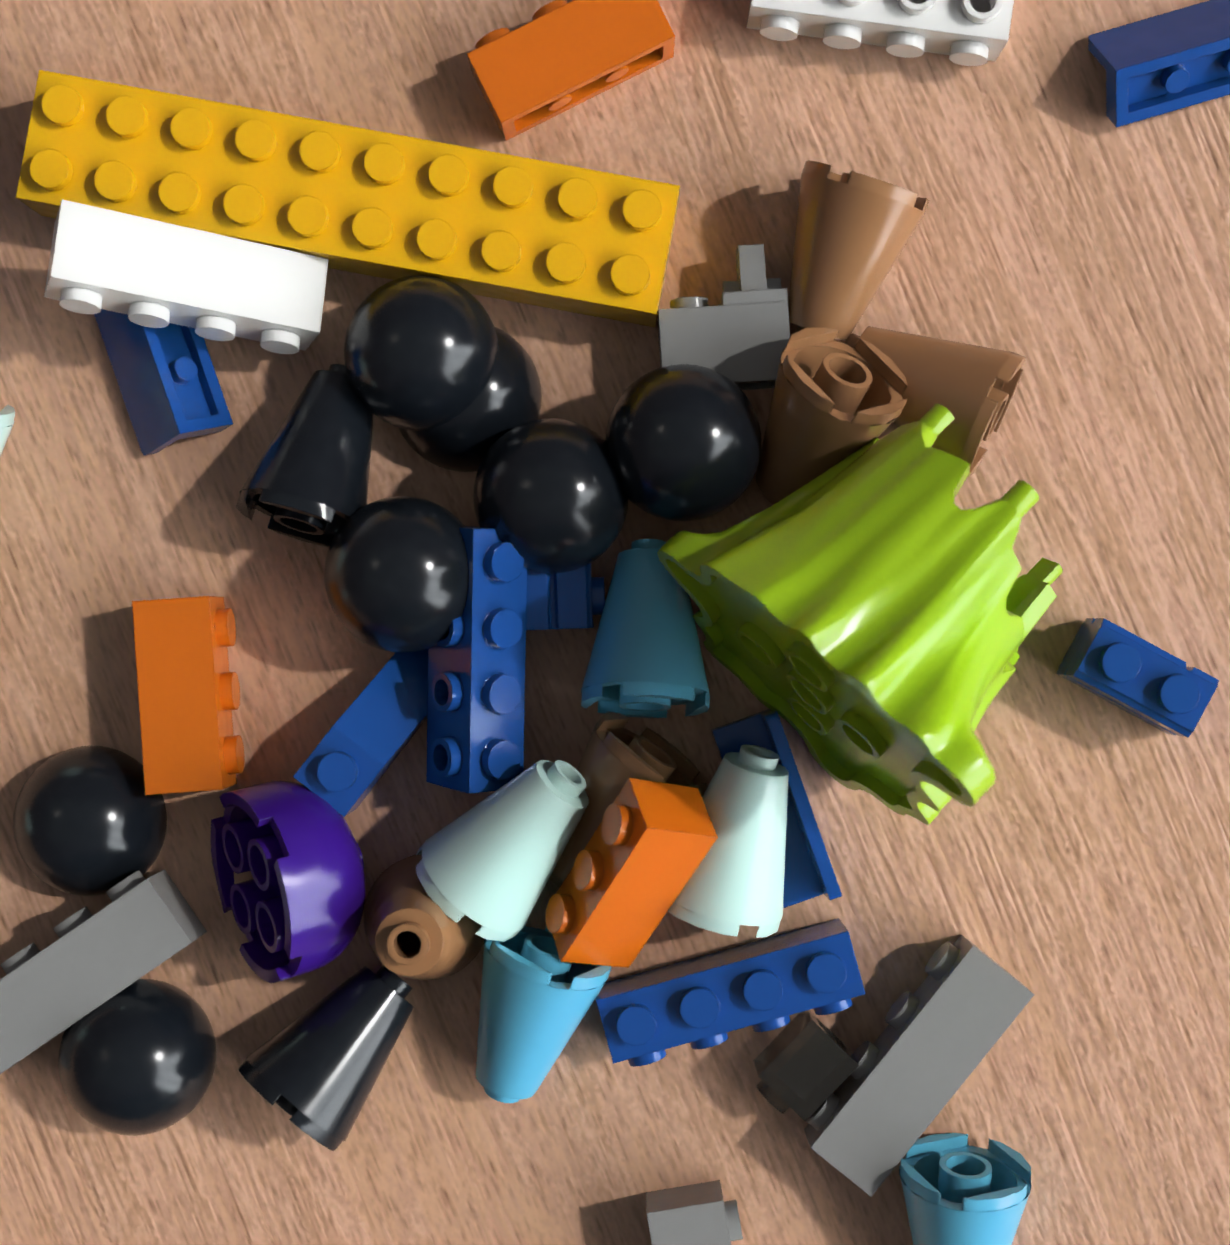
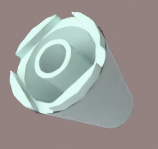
(504, 849)
(746, 865)

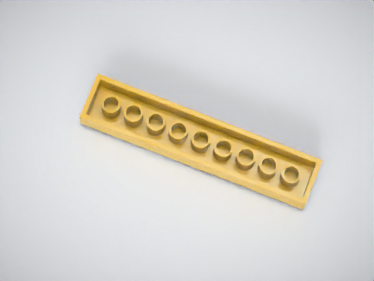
(355, 196)

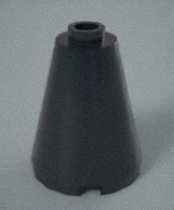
(315, 463)
(332, 1054)

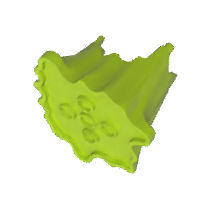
(875, 615)

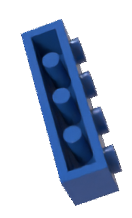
(480, 674)
(729, 991)

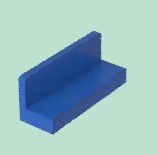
(1165, 61)
(164, 381)
(806, 859)

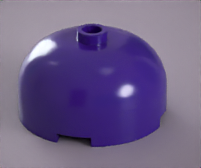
(304, 875)

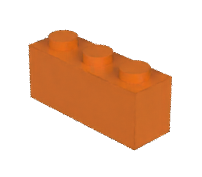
(567, 57)
(187, 694)
(629, 873)

